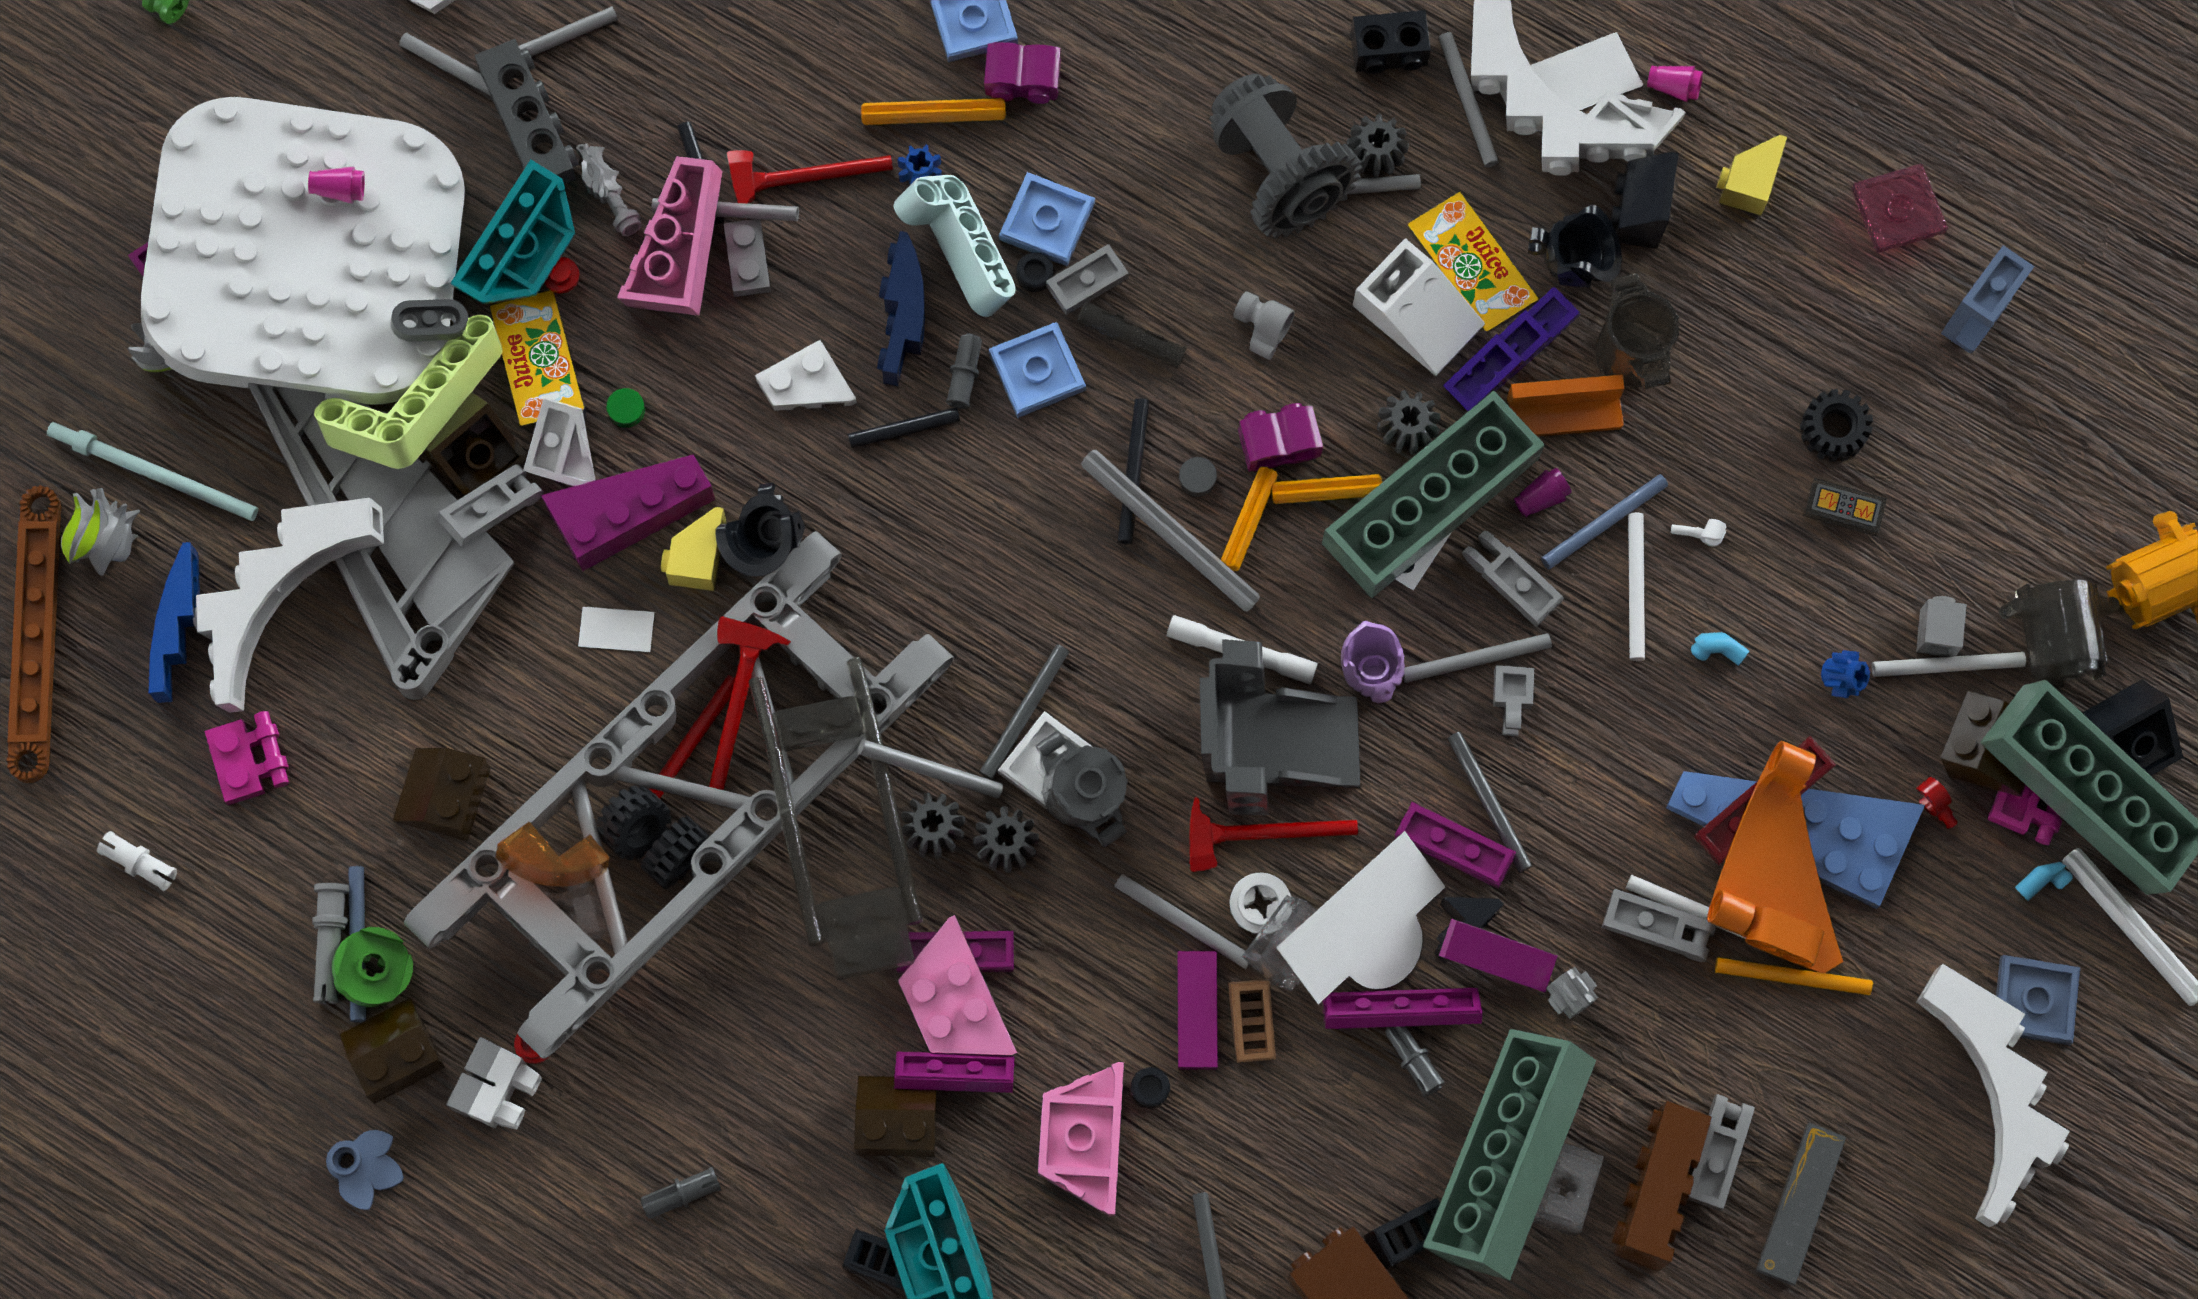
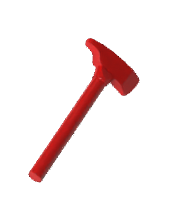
(748, 183)
(751, 642)
(1206, 834)

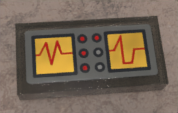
(1845, 507)

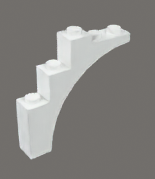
(1532, 107)
(267, 576)
(2021, 1133)

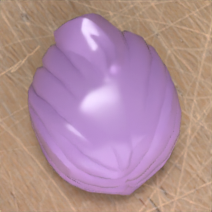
(1373, 661)

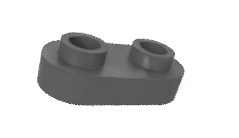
(428, 317)

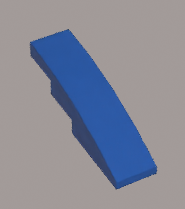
(171, 620)

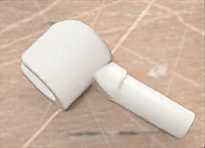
(1711, 535)

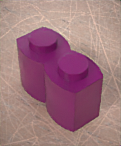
(1022, 72)
(1280, 437)

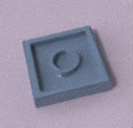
(2045, 995)

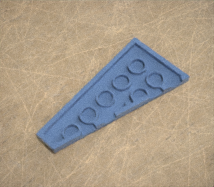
(1851, 836)

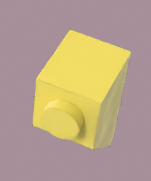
(1751, 176)
(695, 553)

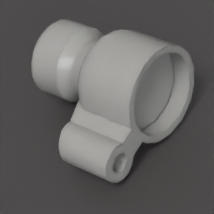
(1270, 322)

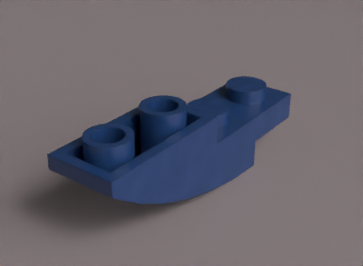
(905, 302)

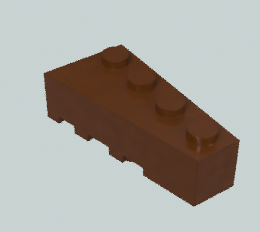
(1661, 1186)

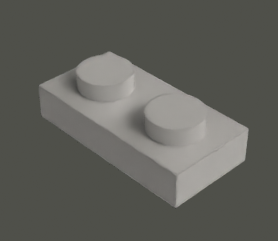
(747, 257)
(1087, 279)

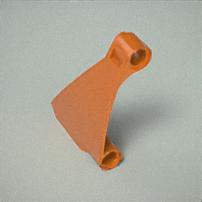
(1770, 873)

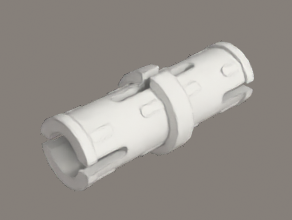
(137, 860)

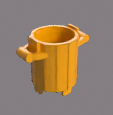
(2160, 576)

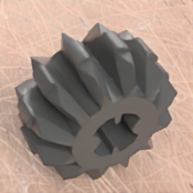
(1379, 132)
(1412, 409)
(919, 820)
(1011, 825)

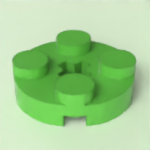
(353, 980)

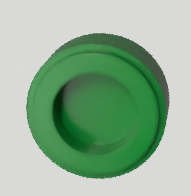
(625, 407)

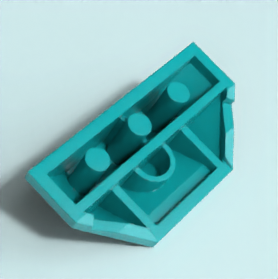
(520, 240)
(935, 1240)

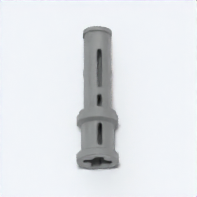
(329, 922)

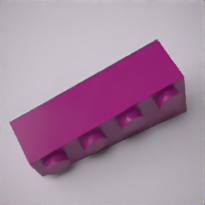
(627, 507)

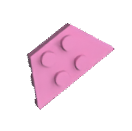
(953, 998)
(1083, 1137)

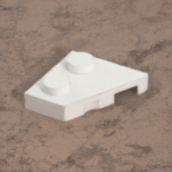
(1637, 114)
(805, 381)
(560, 445)

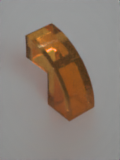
(535, 861)

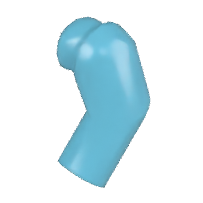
(1718, 643)
(2042, 876)

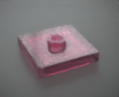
(1899, 208)

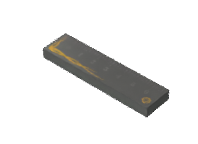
(1800, 1204)

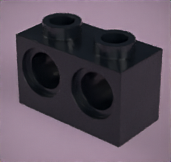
(1388, 32)

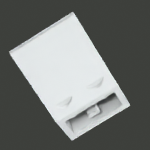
(1418, 307)

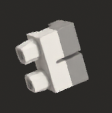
(488, 1102)

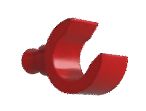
(1937, 801)

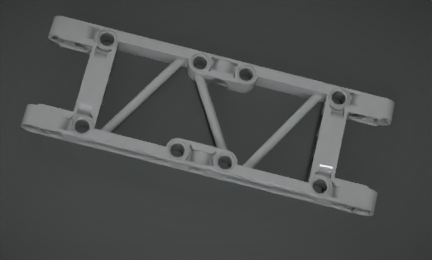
(731, 845)

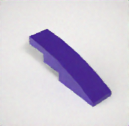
(1512, 349)

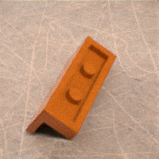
(1569, 405)

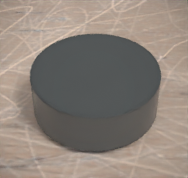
(1197, 476)

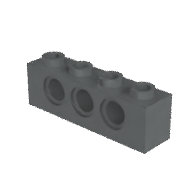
(509, 62)

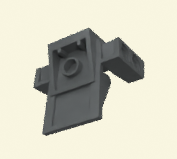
(1271, 738)

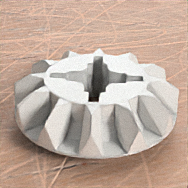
(1244, 894)

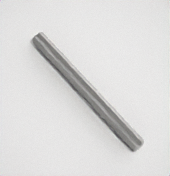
(1170, 530)

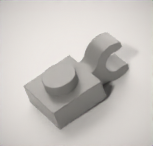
(1513, 691)

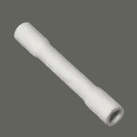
(1200, 635)

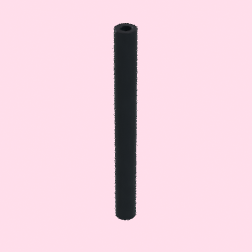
(1134, 466)

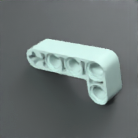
(962, 236)

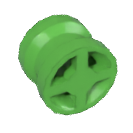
(168, 10)

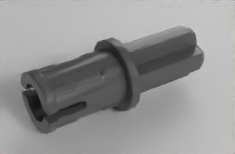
(964, 371)
(1415, 1060)
(680, 1193)

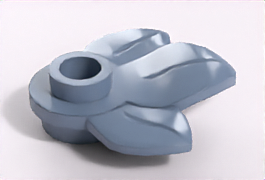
(370, 1169)

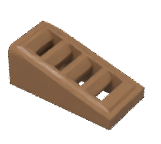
(1238, 1021)

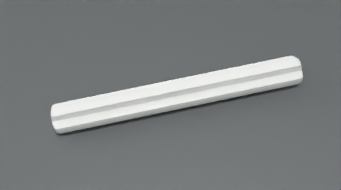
(2133, 925)

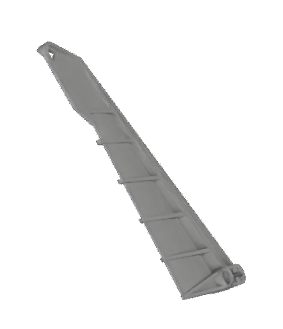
(440, 576)

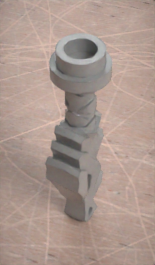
(601, 182)

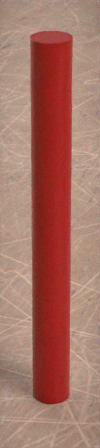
(697, 731)

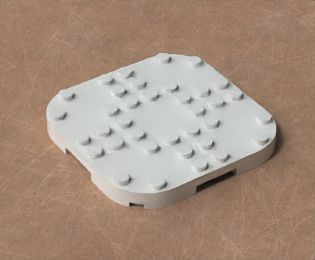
(289, 284)

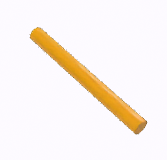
(1793, 976)

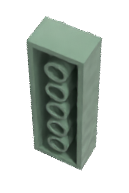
(1432, 494)
(2095, 787)
(1510, 1153)

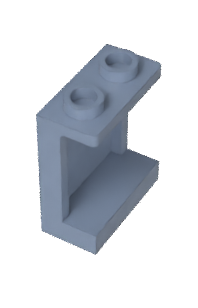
(1987, 299)

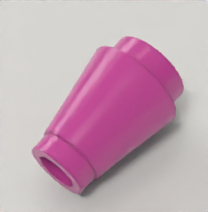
(1676, 81)
(338, 184)

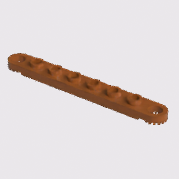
(34, 634)

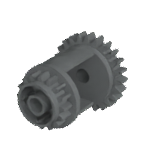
(1300, 182)

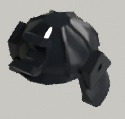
(1579, 248)
(762, 535)

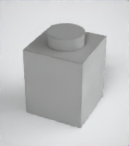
(1941, 627)

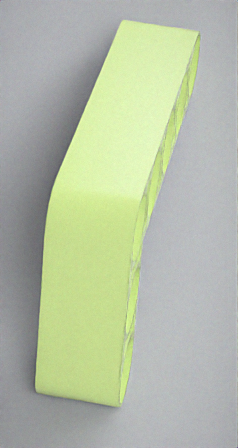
(424, 408)

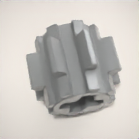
(1572, 992)

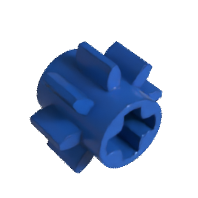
(913, 161)
(1845, 674)

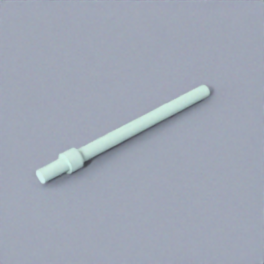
(87, 444)

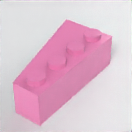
(677, 242)

